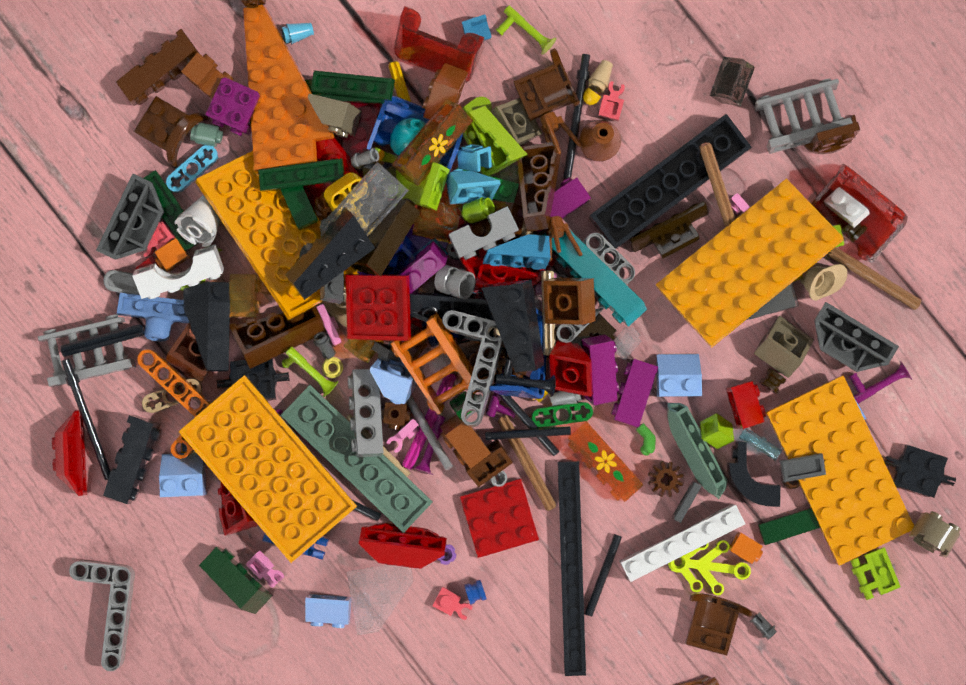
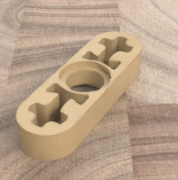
(155, 396)

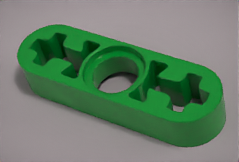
(557, 422)

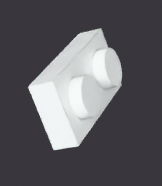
(846, 207)

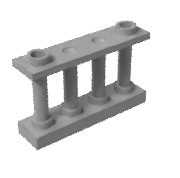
(798, 135)
(101, 367)

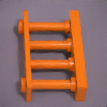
(447, 346)

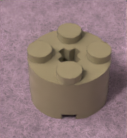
(935, 534)

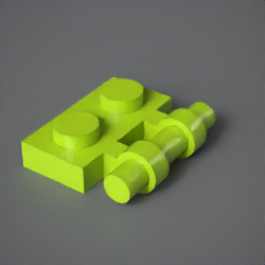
(881, 571)

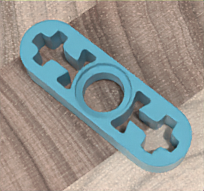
(183, 167)

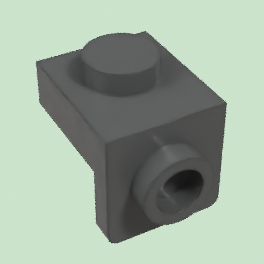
(385, 352)

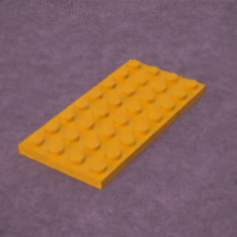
(262, 229)
(749, 262)
(267, 468)
(857, 496)

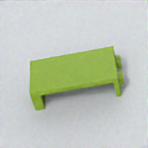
(429, 191)

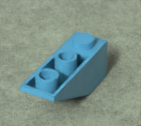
(526, 251)

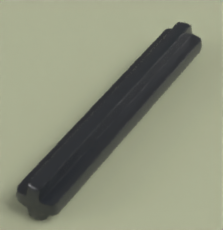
(102, 340)

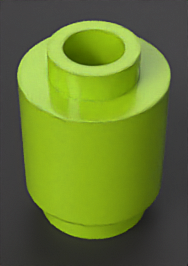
(477, 210)

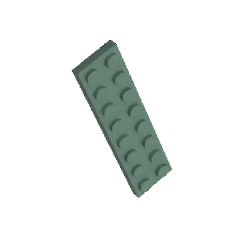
(373, 476)

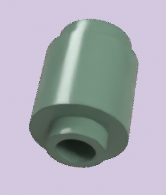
(206, 134)

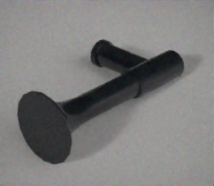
(506, 379)

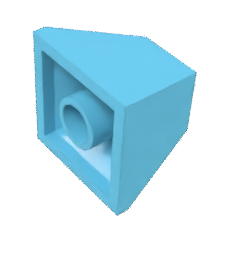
(469, 186)

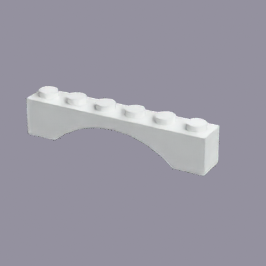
(682, 542)

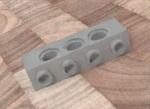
(365, 447)

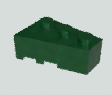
(235, 580)

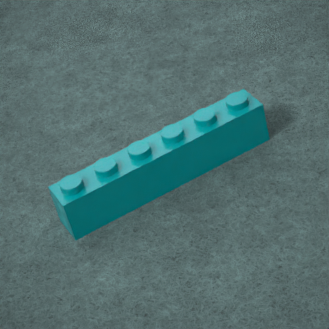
(607, 285)

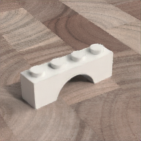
(153, 280)

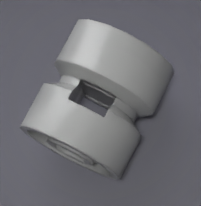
(455, 282)

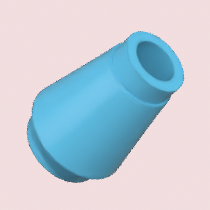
(295, 32)

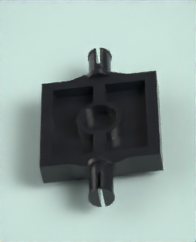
(261, 376)
(920, 470)

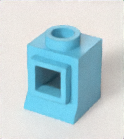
(473, 157)

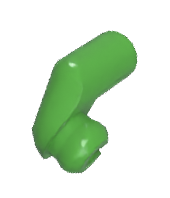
(649, 440)

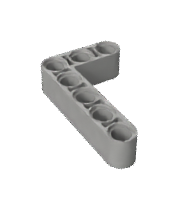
(618, 263)
(487, 342)
(114, 605)

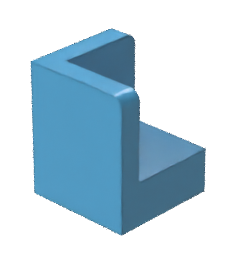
(477, 26)

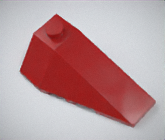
(232, 514)

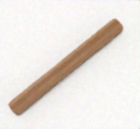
(717, 183)
(875, 278)
(528, 465)

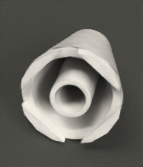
(198, 223)

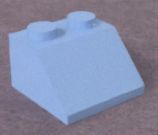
(678, 375)
(393, 380)
(182, 476)
(327, 609)

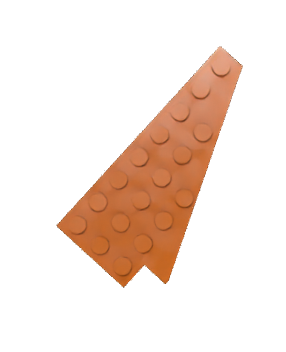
(283, 118)

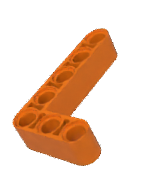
(169, 385)

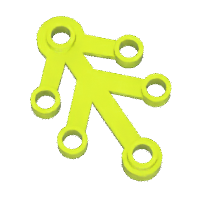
(705, 565)

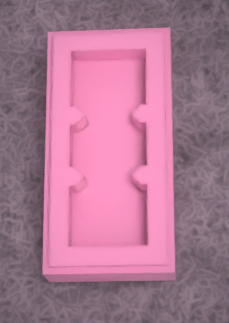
(330, 326)

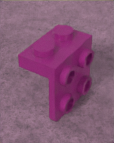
(233, 106)

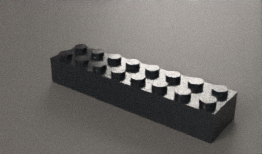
(667, 183)

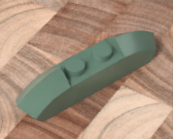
(695, 450)

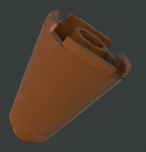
(598, 147)

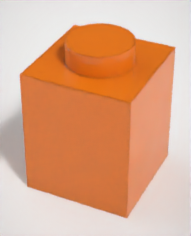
(171, 255)
(746, 548)

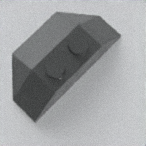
(132, 220)
(851, 340)

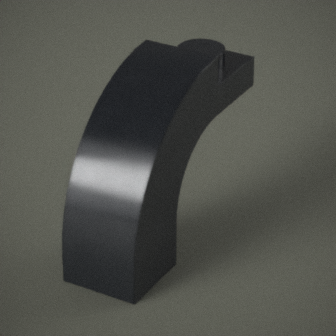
(745, 485)

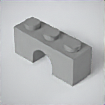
(501, 225)

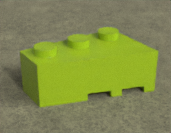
(487, 132)

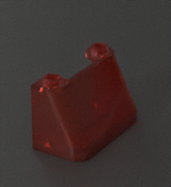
(432, 52)
(884, 218)

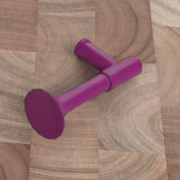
(864, 394)
(495, 406)
(424, 466)

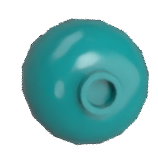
(404, 133)

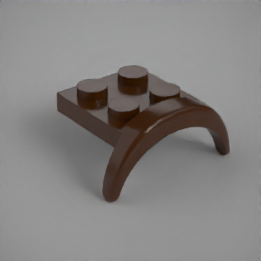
(546, 89)
(167, 127)
(833, 139)
(714, 622)

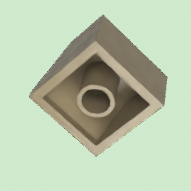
(337, 115)
(516, 122)
(784, 347)

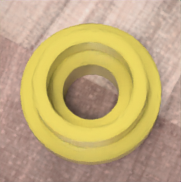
(325, 367)

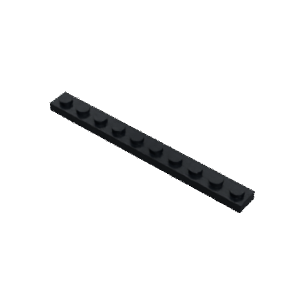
(571, 568)

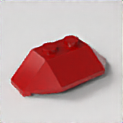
(488, 274)
(71, 454)
(409, 549)

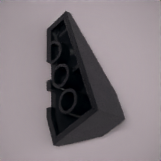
(427, 304)
(209, 317)

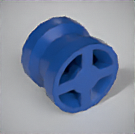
(475, 592)

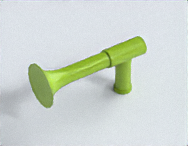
(514, 16)
(296, 357)

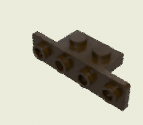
(673, 233)

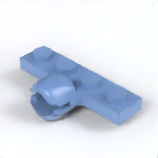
(158, 313)

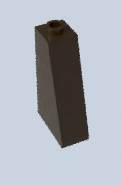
(388, 238)

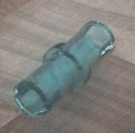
(760, 444)

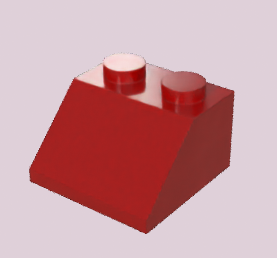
(571, 368)
(745, 405)

